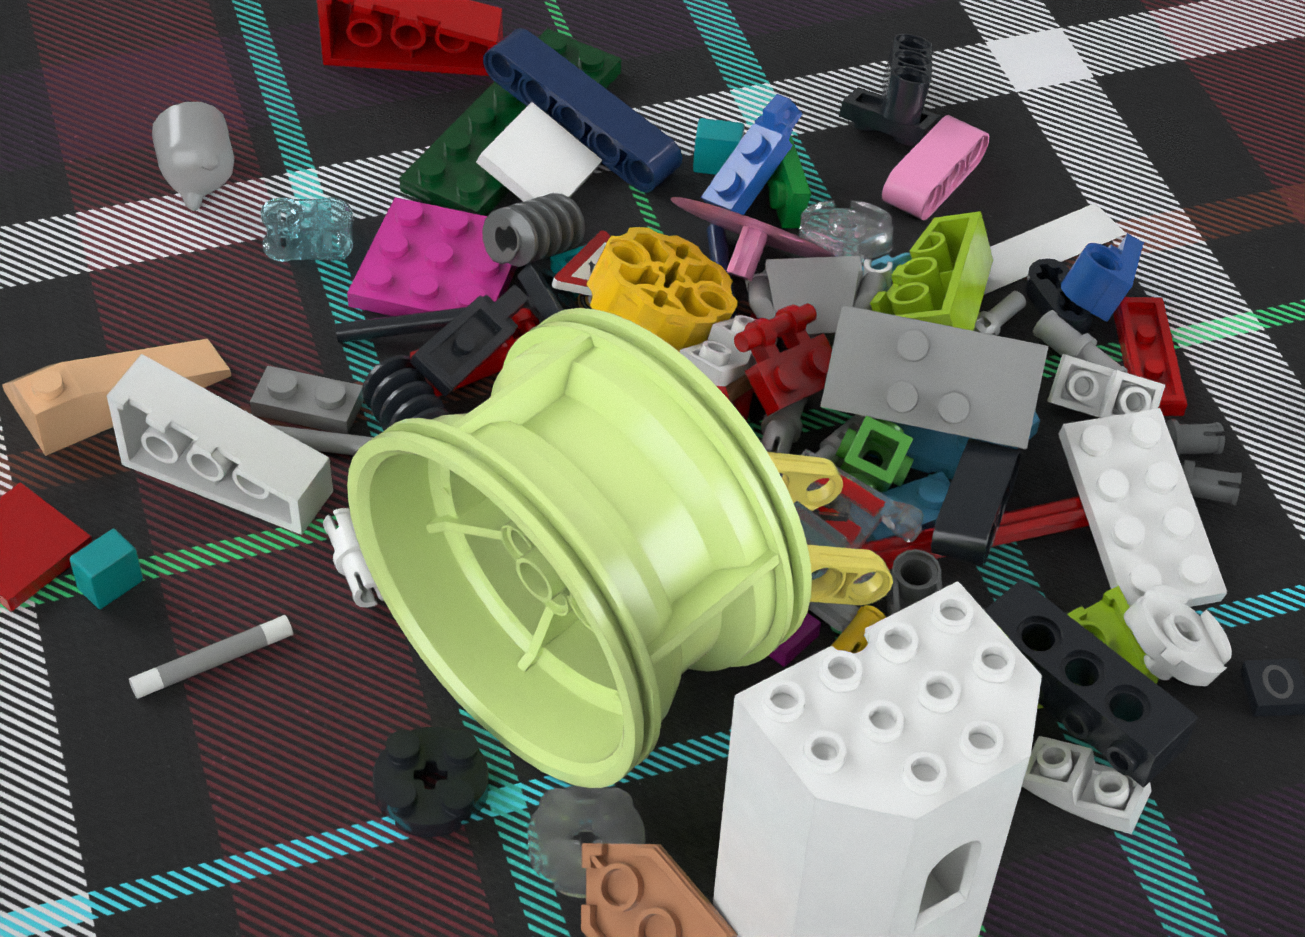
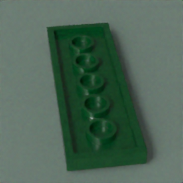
(448, 169)

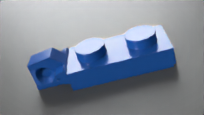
(754, 157)

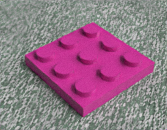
(427, 262)

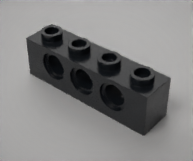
(1109, 689)

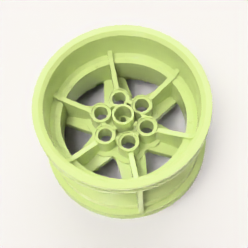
(582, 543)

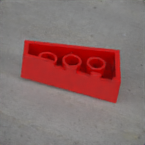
(409, 34)

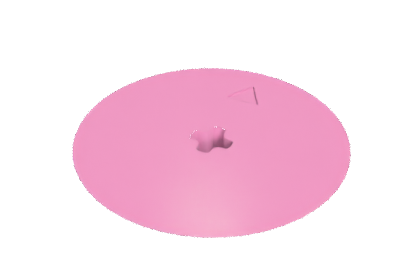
(752, 237)

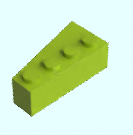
(944, 276)

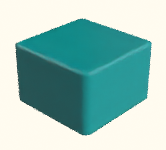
(715, 143)
(106, 568)

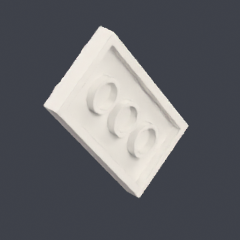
(1141, 506)

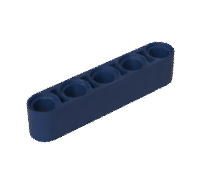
(584, 108)

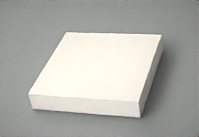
(538, 157)

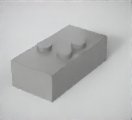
(934, 376)

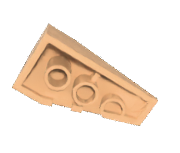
(70, 397)

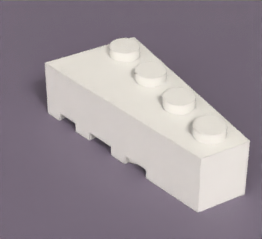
(215, 448)

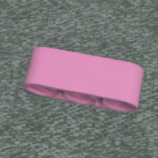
(935, 167)

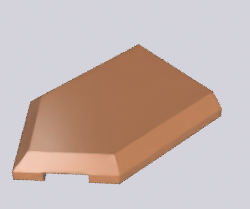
(643, 894)

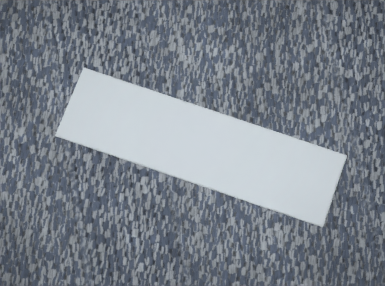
(1053, 240)

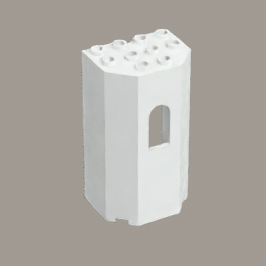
(878, 780)

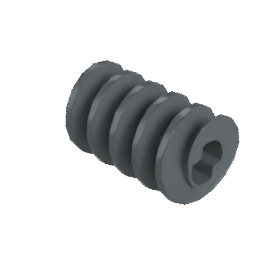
(533, 230)

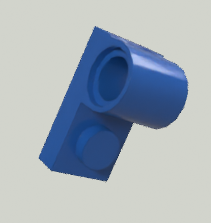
(1103, 276)

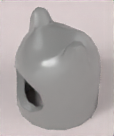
(193, 150)

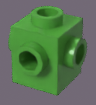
(887, 443)

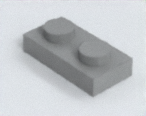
(307, 400)

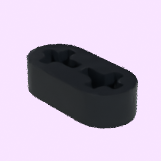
(1047, 297)

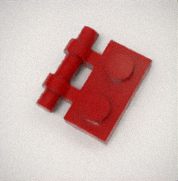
(788, 375)

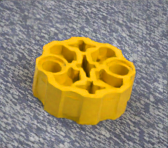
(662, 286)

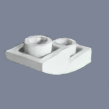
(719, 356)
(1102, 389)
(1074, 782)

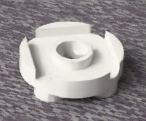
(1178, 638)

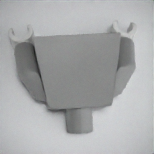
(820, 282)

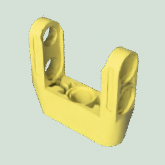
(843, 563)

